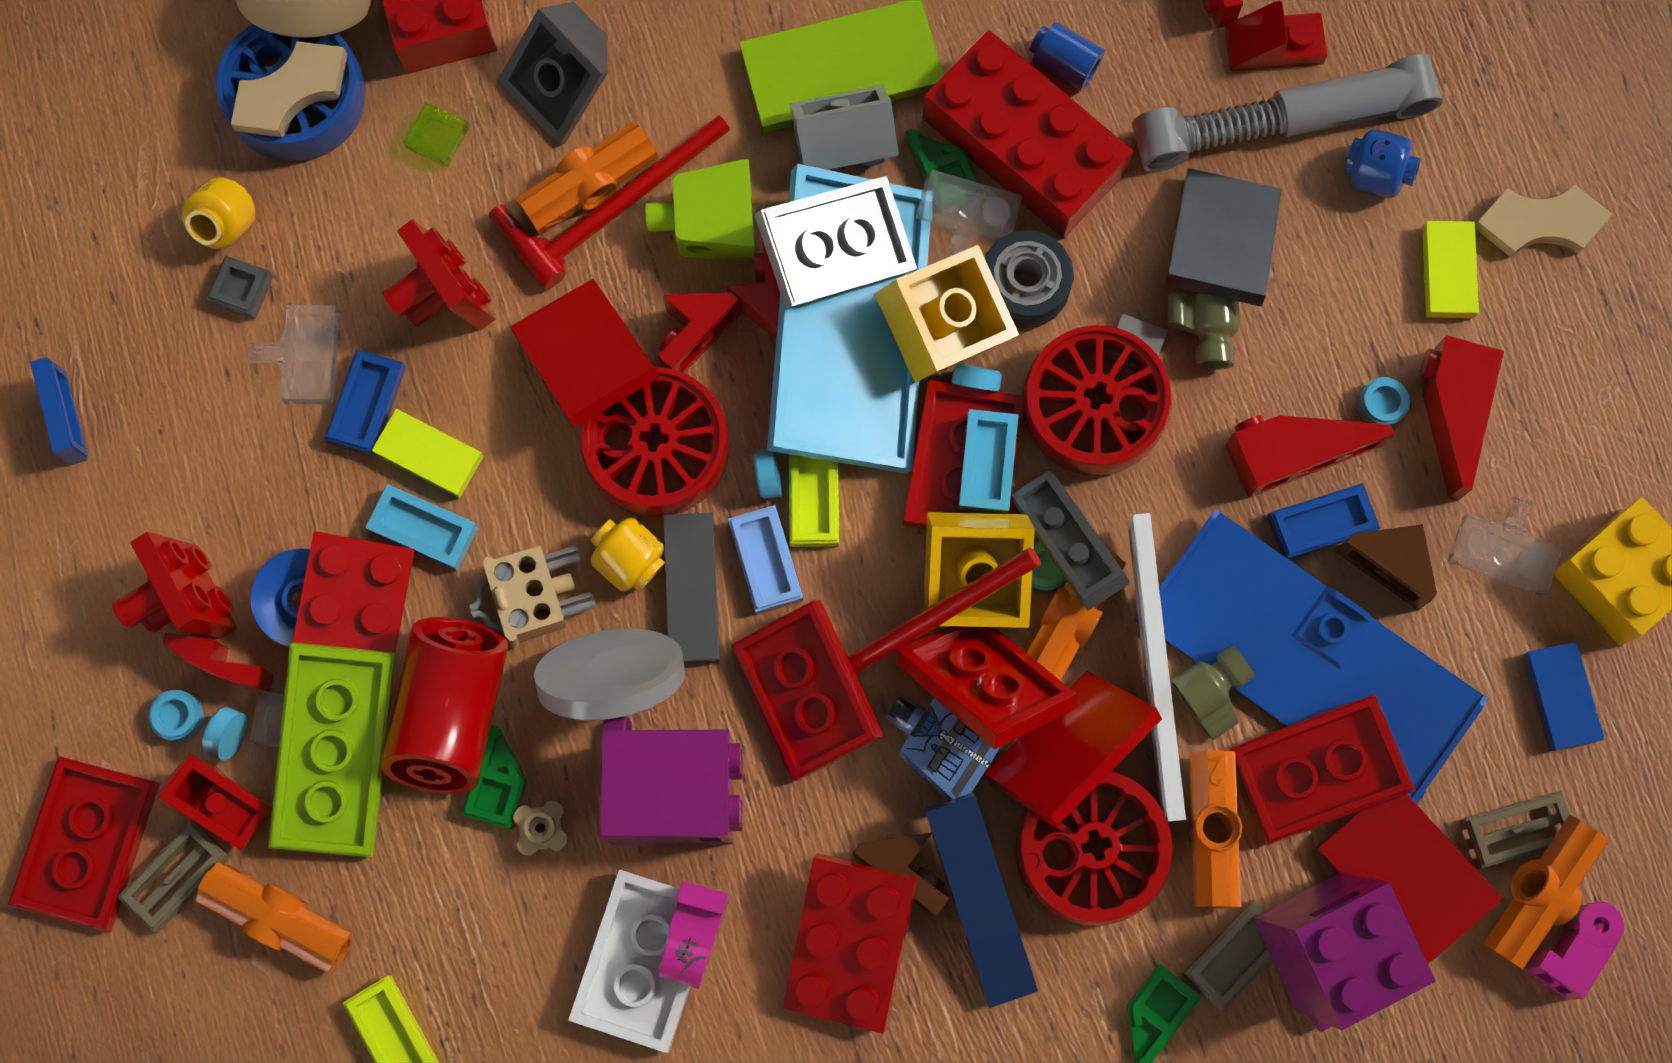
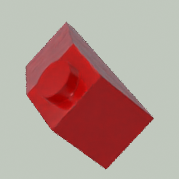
(1458, 406)
(1295, 447)

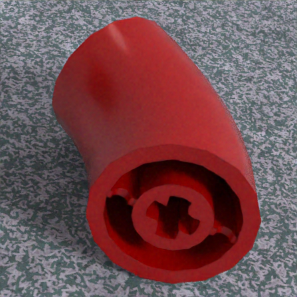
(444, 705)

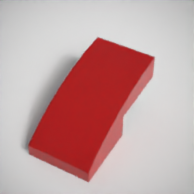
(211, 657)

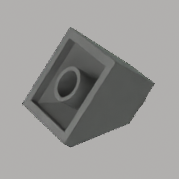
(557, 68)

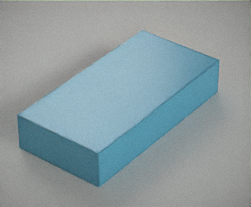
(988, 462)
(422, 527)

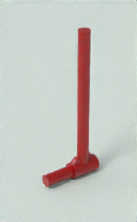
(547, 259)
(944, 610)

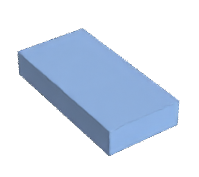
(765, 559)

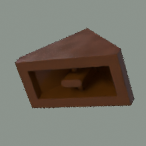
(1396, 560)

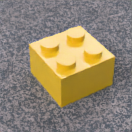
(946, 313)
(965, 548)
(1623, 572)

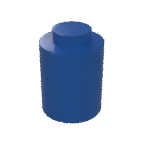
(1066, 55)

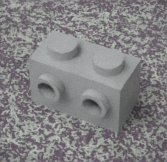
(845, 129)

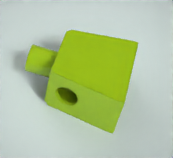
(709, 213)

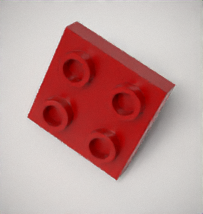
(437, 281)
(176, 590)

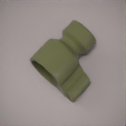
(1211, 321)
(1207, 689)

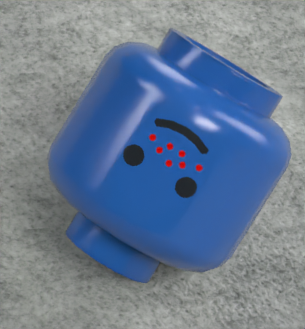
(1382, 163)

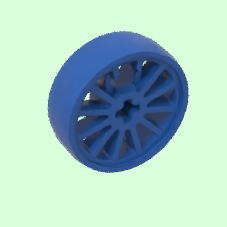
(250, 52)

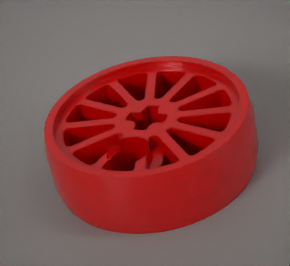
(1155, 406)
(598, 428)
(1035, 870)

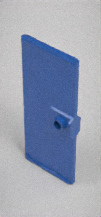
(1310, 645)

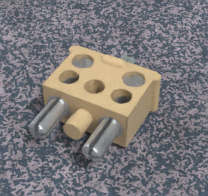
(511, 595)

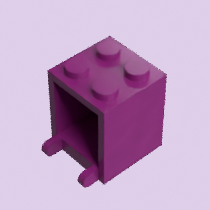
(669, 785)
(1344, 950)

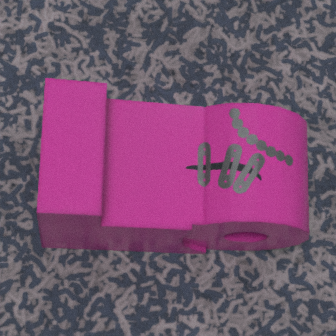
(693, 934)
(1580, 952)

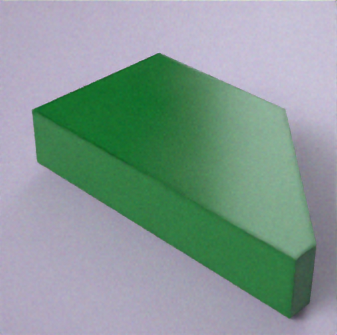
(939, 157)
(499, 784)
(1158, 1012)

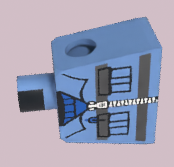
(941, 747)

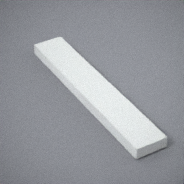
(1156, 665)

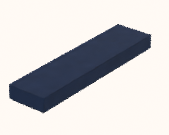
(981, 900)

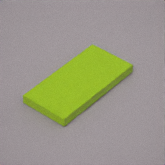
(839, 56)
(331, 749)

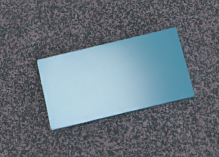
(837, 367)

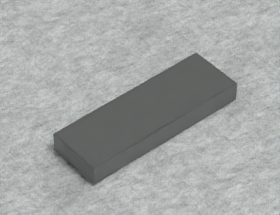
(1070, 540)
(692, 585)

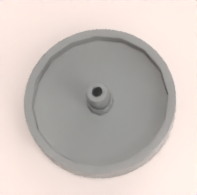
(609, 674)

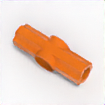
(587, 178)
(1065, 629)
(1214, 864)
(1546, 892)
(274, 917)

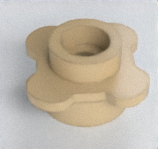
(552, 837)

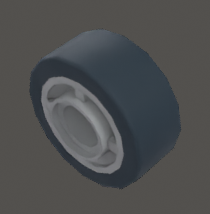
(1044, 259)

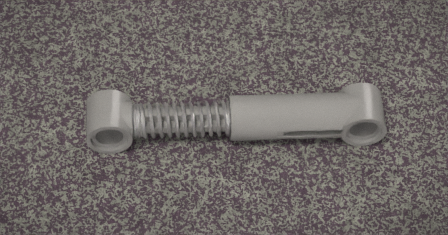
(1401, 89)

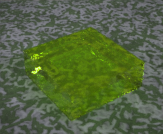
(436, 134)

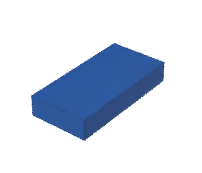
(365, 402)
(59, 411)
(1322, 521)
(1563, 696)

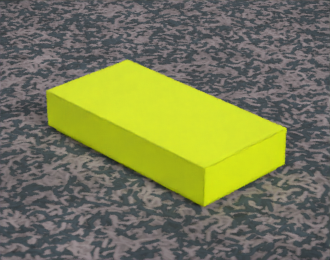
(1450, 269)
(427, 453)
(813, 502)
(388, 1025)

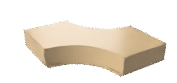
(307, 77)
(1561, 220)

